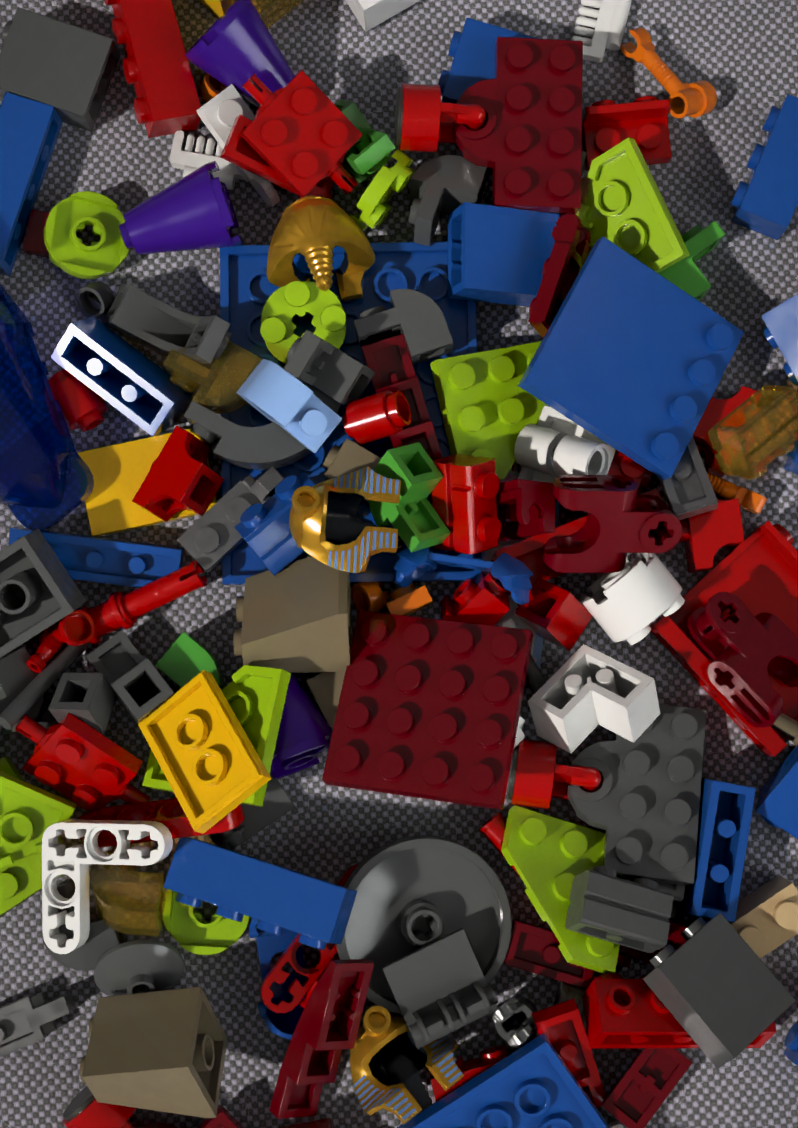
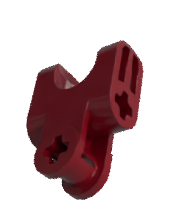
(615, 524)
(744, 653)

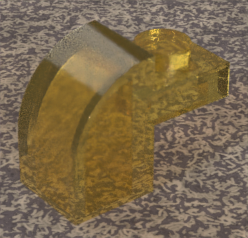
(219, 384)
(129, 899)

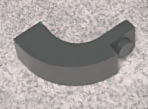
(165, 327)
(251, 446)

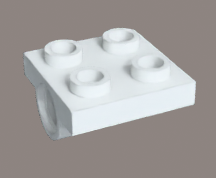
(560, 448)

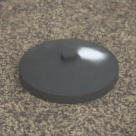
(418, 894)

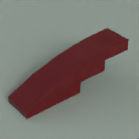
(395, 372)
(324, 1029)

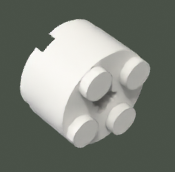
(633, 598)

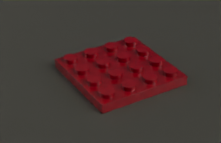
(429, 709)

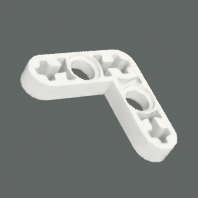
(75, 863)

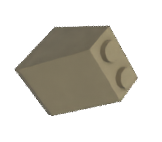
(296, 619)
(156, 1052)

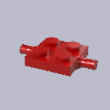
(300, 134)
(81, 763)

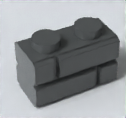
(619, 910)

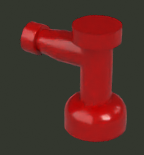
(73, 629)

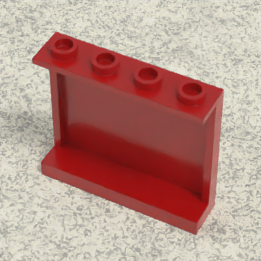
(766, 581)

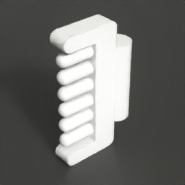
(608, 27)
(190, 160)

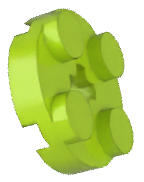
(384, 184)
(67, 249)
(299, 299)
(199, 935)

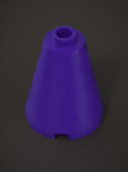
(239, 48)
(183, 216)
(301, 733)

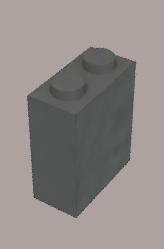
(57, 66)
(717, 989)

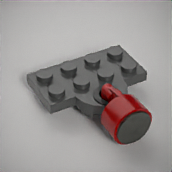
(635, 791)

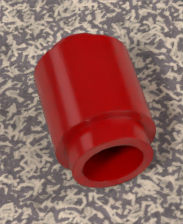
(79, 403)
(376, 416)

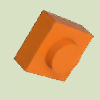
(408, 600)

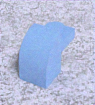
(289, 404)

